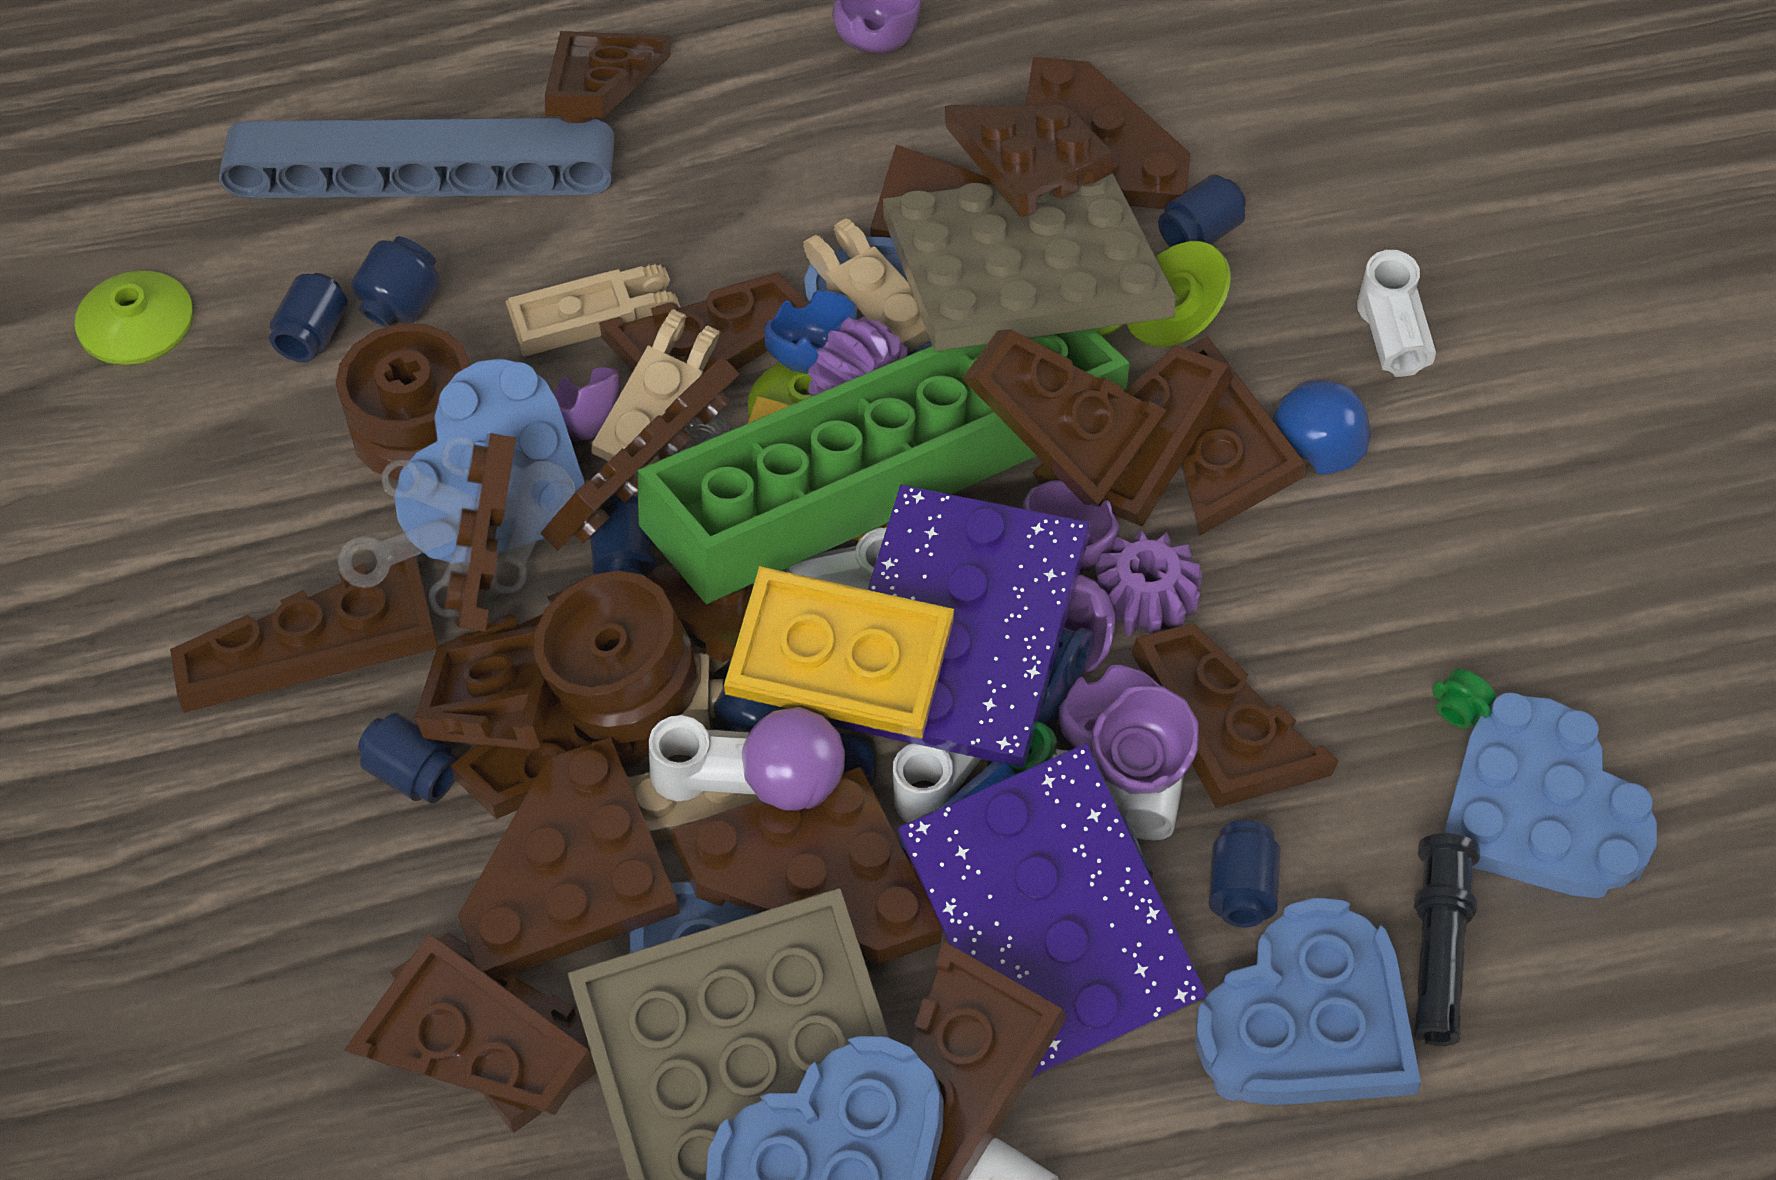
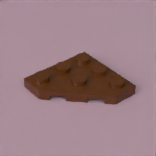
(1145, 157)
(778, 856)
(567, 868)

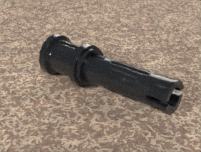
(1445, 909)

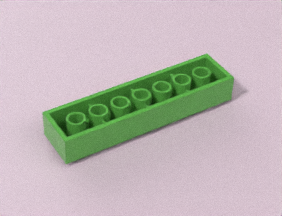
(835, 464)

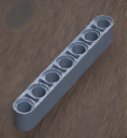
(417, 158)

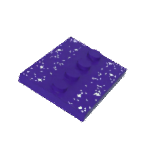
(1010, 594)
(1057, 900)

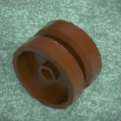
(393, 390)
(617, 656)

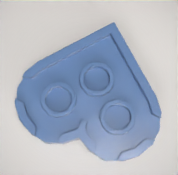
(483, 400)
(1545, 806)
(1312, 1016)
(855, 1117)

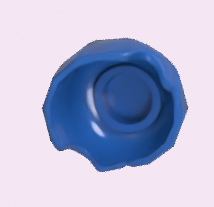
(800, 331)
(1324, 425)

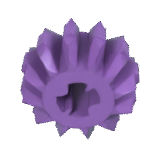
(852, 352)
(1149, 582)

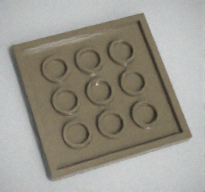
(1039, 274)
(718, 1023)

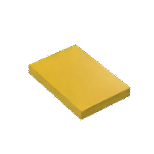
(840, 652)

